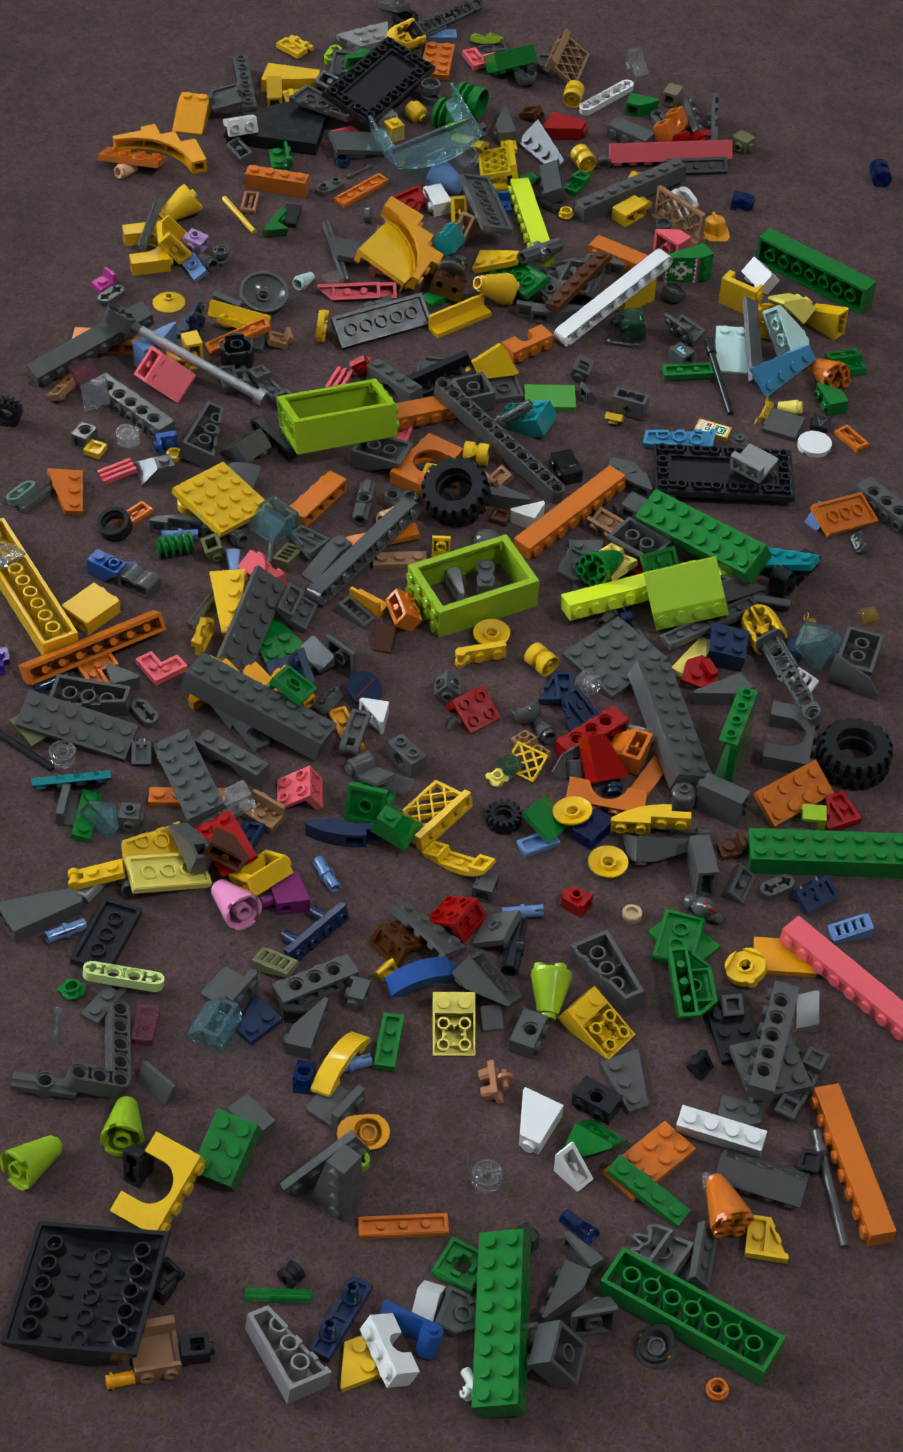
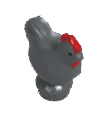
(703, 908)

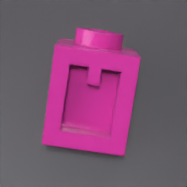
(105, 281)

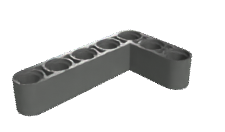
(116, 1075)

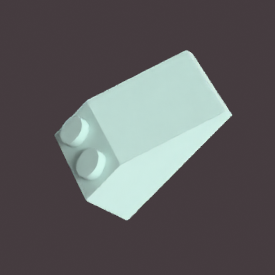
(784, 330)
(731, 349)

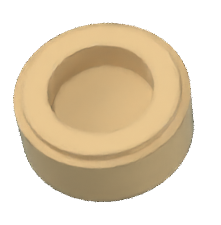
(631, 914)

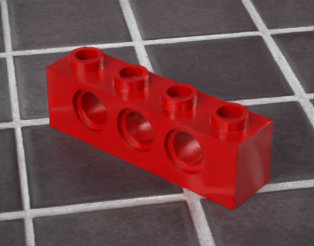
(609, 721)

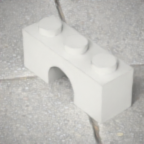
(394, 1366)

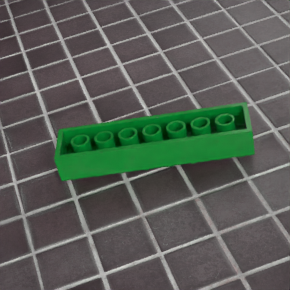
(816, 271)
(704, 536)
(825, 853)
(692, 1315)
(501, 1324)

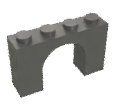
(790, 758)

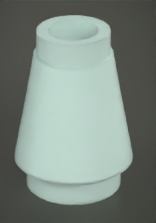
(302, 281)

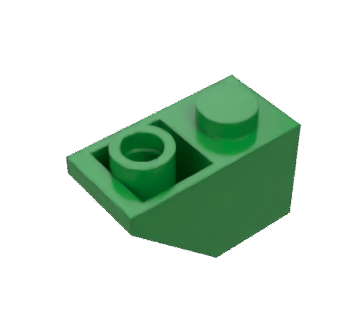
(640, 105)
(831, 399)

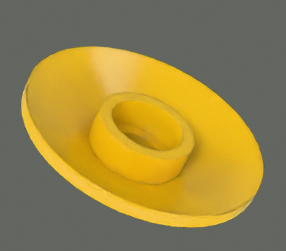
(169, 302)
(491, 631)
(572, 810)
(608, 855)

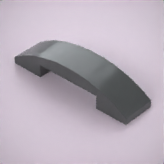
(262, 378)
(176, 521)
(814, 1063)

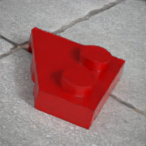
(840, 812)

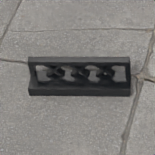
(448, 366)

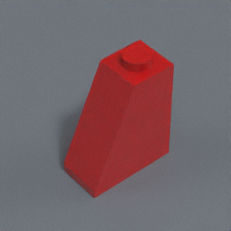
(565, 127)
(600, 758)

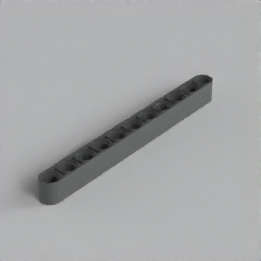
(500, 441)

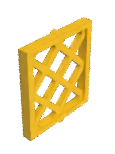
(531, 750)

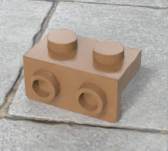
(604, 522)
(267, 811)

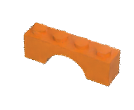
(630, 799)

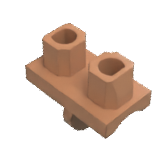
(497, 1081)

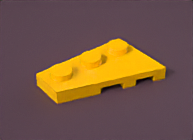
(495, 259)
(150, 843)

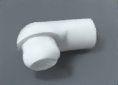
(467, 1375)

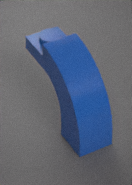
(420, 974)

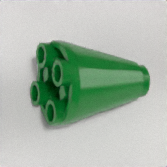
(599, 566)

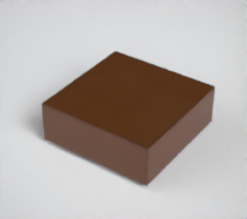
(500, 517)

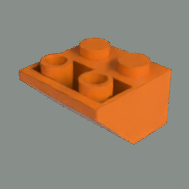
(633, 748)

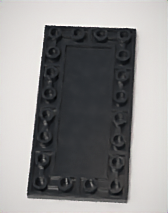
(378, 81)
(707, 474)

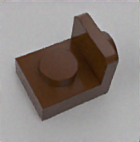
(532, 112)
(732, 848)

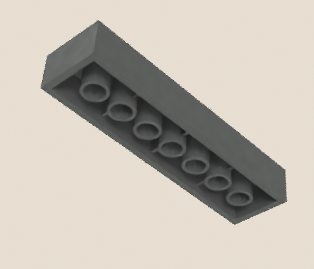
(258, 706)
(669, 722)

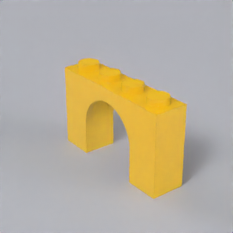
(146, 262)
(185, 1168)

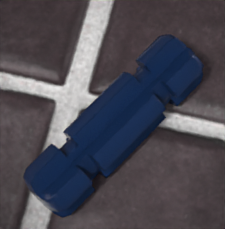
(48, 683)

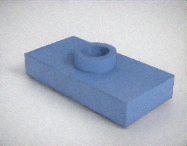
(195, 268)

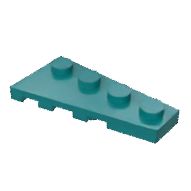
(792, 560)
(79, 778)

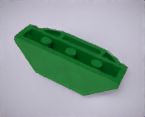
(690, 983)

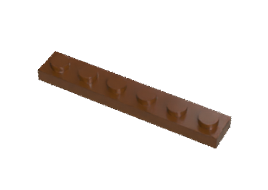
(578, 280)

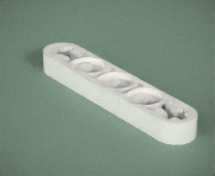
(613, 94)

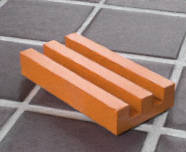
(849, 439)
(137, 516)

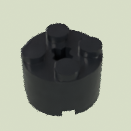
(237, 350)

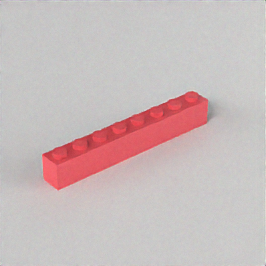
(660, 151)
(845, 975)

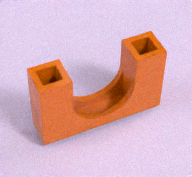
(427, 450)

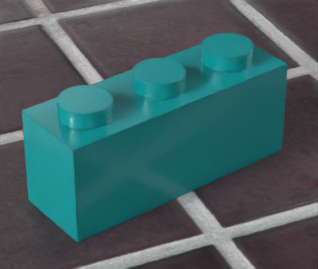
(449, 238)

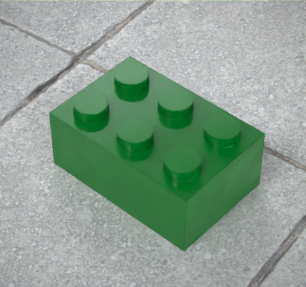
(510, 60)
(228, 1149)

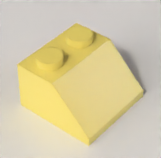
(795, 305)

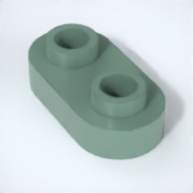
(21, 493)

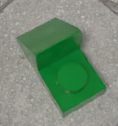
(275, 225)

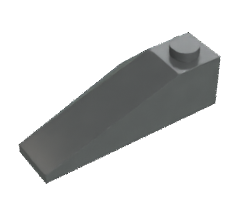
(652, 849)

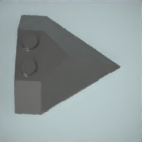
(566, 268)

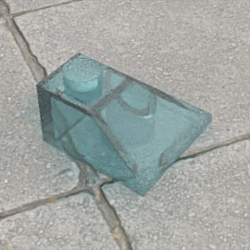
(818, 644)

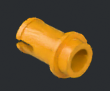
(119, 1379)

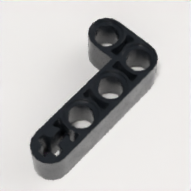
(783, 580)

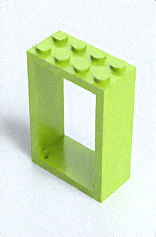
(337, 416)
(488, 605)

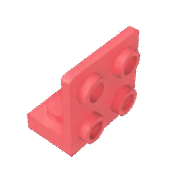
(300, 787)

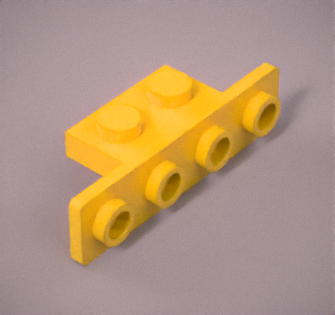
(233, 316)

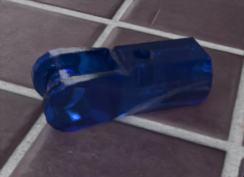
(577, 1225)

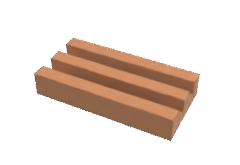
(250, 210)

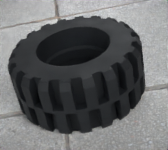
(454, 471)
(859, 736)

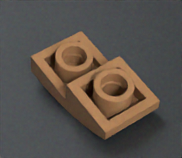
(532, 741)

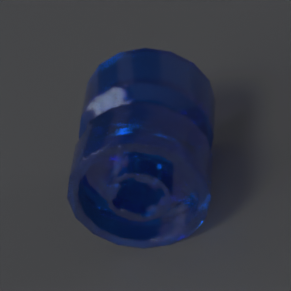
(880, 173)

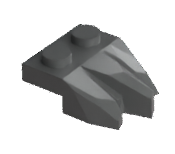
(663, 1248)

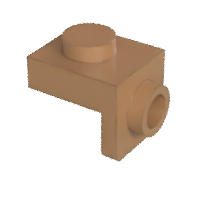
(278, 339)
(499, 477)

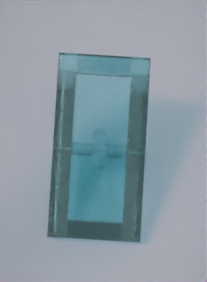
(101, 816)

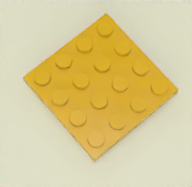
(219, 498)

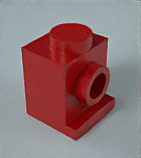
(577, 900)

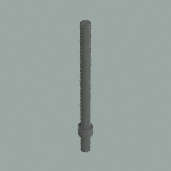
(830, 1188)

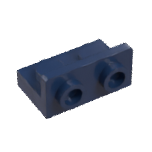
(816, 894)

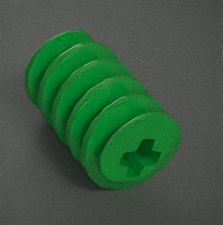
(174, 544)

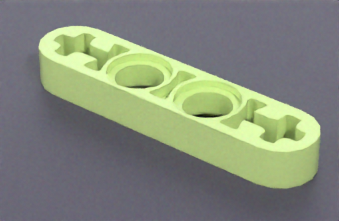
(123, 976)

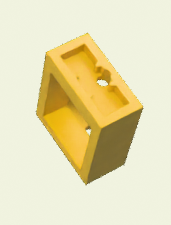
(262, 872)

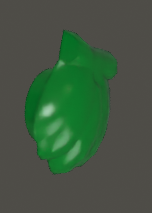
(532, 177)
(72, 989)

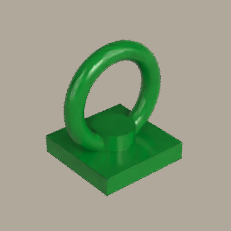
(292, 685)
(366, 802)

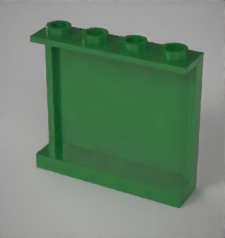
(737, 732)

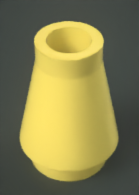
(792, 406)

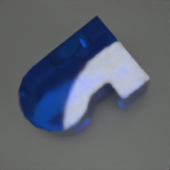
(742, 201)
(303, 1077)

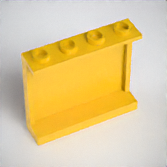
(389, 254)

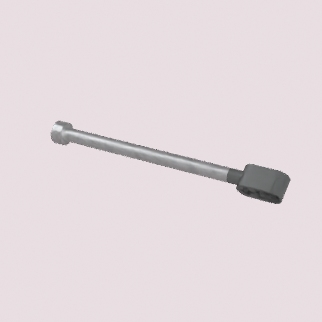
(125, 322)

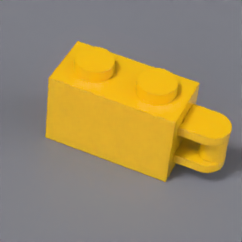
(630, 210)

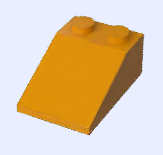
(192, 113)

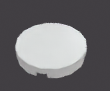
(814, 444)

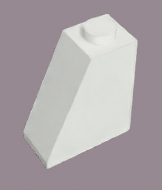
(538, 1120)

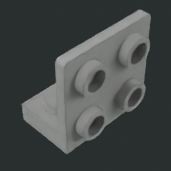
(753, 463)

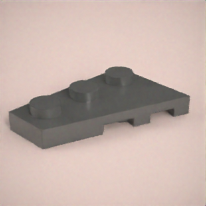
(627, 1079)

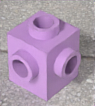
(195, 241)

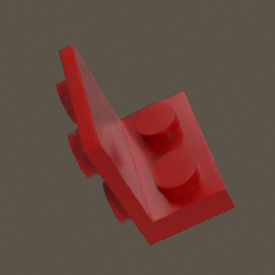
(474, 709)
(459, 914)

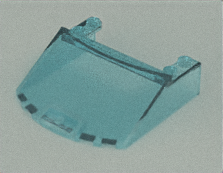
(435, 145)

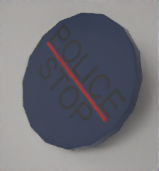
(364, 685)

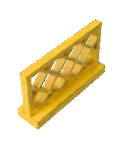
(509, 162)
(441, 820)

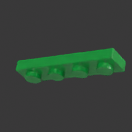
(648, 1191)

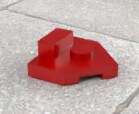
(412, 197)
(699, 672)

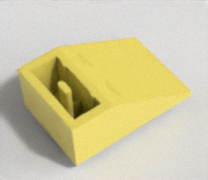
(453, 1023)

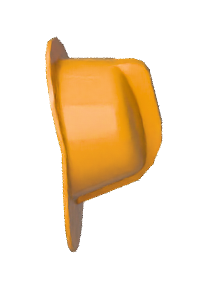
(716, 228)
(369, 1127)

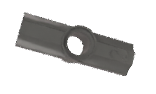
(540, 250)
(363, 502)
(42, 1084)

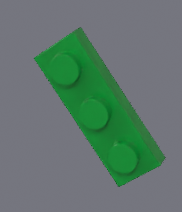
(687, 371)
(82, 828)
(388, 1042)

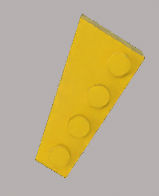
(228, 590)

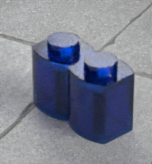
(593, 830)

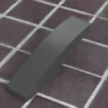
(500, 497)

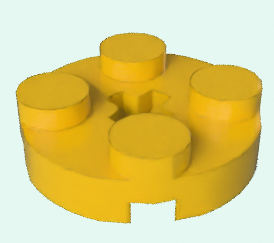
(321, 325)
(747, 977)

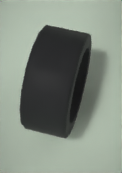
(110, 514)

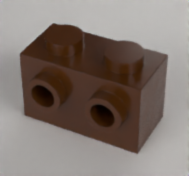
(448, 285)

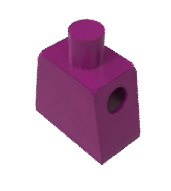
(287, 896)

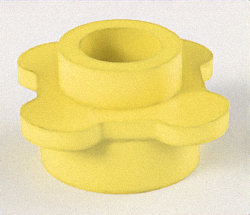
(497, 777)

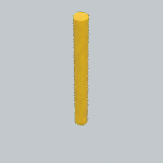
(239, 215)

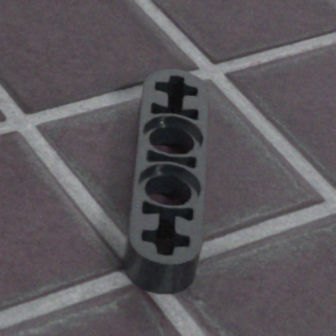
(275, 438)

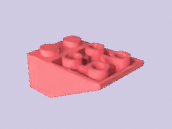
(165, 374)

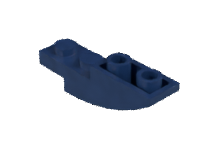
(338, 833)

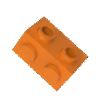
(403, 610)

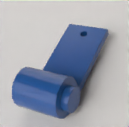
(425, 1332)

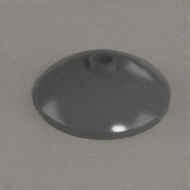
(263, 285)

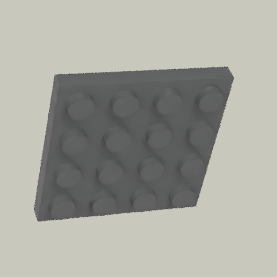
(612, 654)

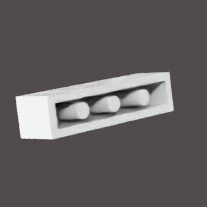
(721, 1131)

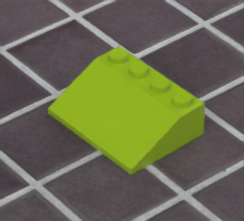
(686, 593)

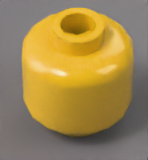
(416, 111)

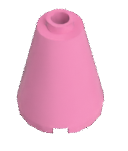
(236, 904)

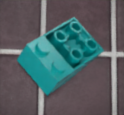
(534, 422)

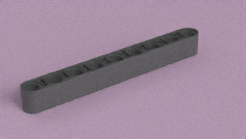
(363, 551)

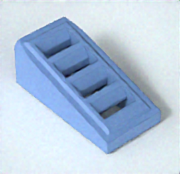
(233, 558)
(857, 921)

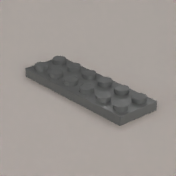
(485, 204)
(380, 321)
(251, 619)
(77, 725)
(189, 776)

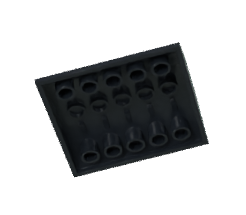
(85, 1292)

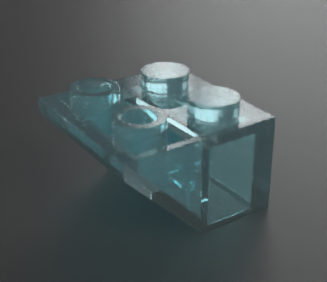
(273, 520)
(215, 1023)

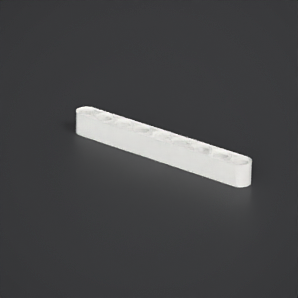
(613, 297)

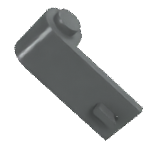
(365, 769)

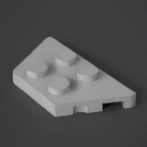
(365, 37)

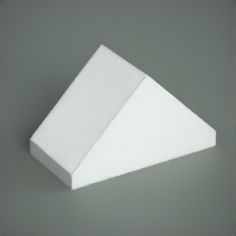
(527, 514)
(379, 712)
(571, 1167)
(428, 1299)

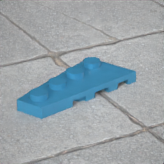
(776, 372)
(695, 437)

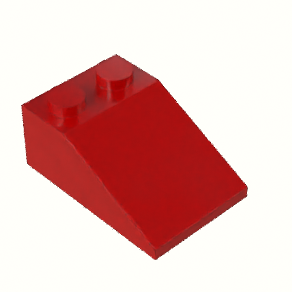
(228, 823)

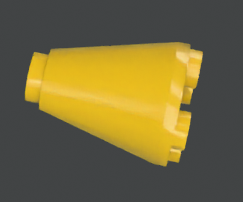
(181, 204)
(497, 287)

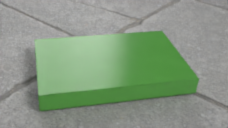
(561, 396)

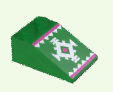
(690, 265)

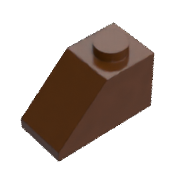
(226, 849)

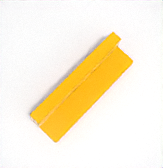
(458, 316)

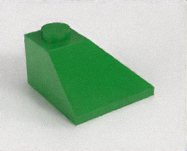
(396, 826)
(593, 1138)

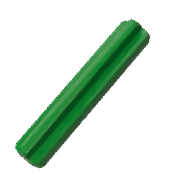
(278, 1295)

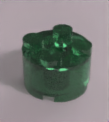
(632, 324)

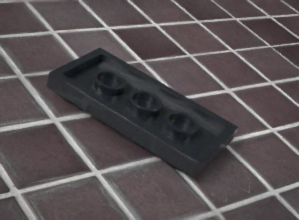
(107, 933)
(729, 1029)

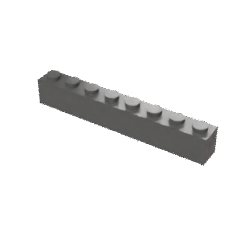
(640, 185)
(86, 345)

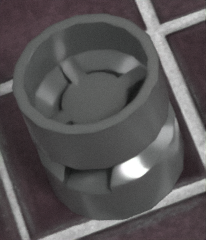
(430, 91)

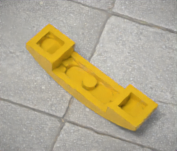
(456, 862)
(336, 1062)

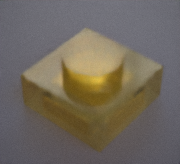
(868, 616)

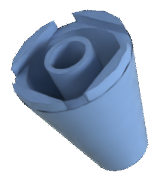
(447, 176)

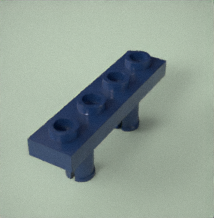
(325, 925)
(340, 1318)

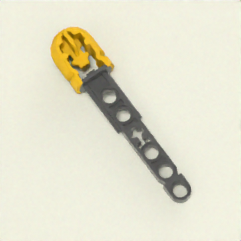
(417, 33)
(771, 642)

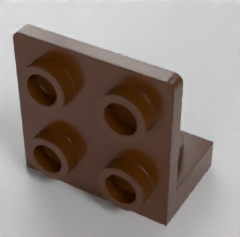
(396, 941)

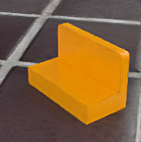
(370, 602)

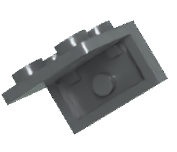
(685, 328)
(232, 986)
(338, 1106)

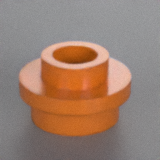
(717, 1383)

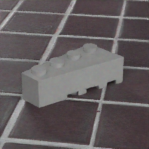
(286, 1358)

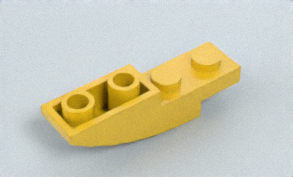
(643, 818)

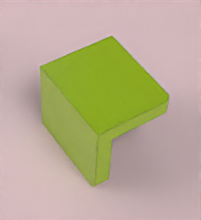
(816, 814)

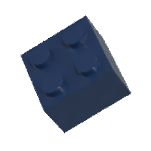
(727, 646)

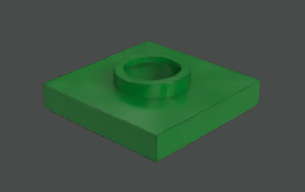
(456, 1252)

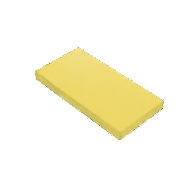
(163, 873)

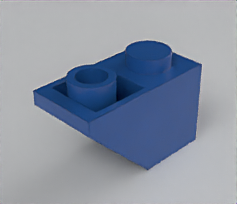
(104, 566)

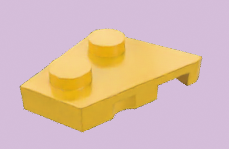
(764, 1241)
(357, 1364)

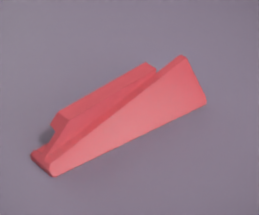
(358, 290)

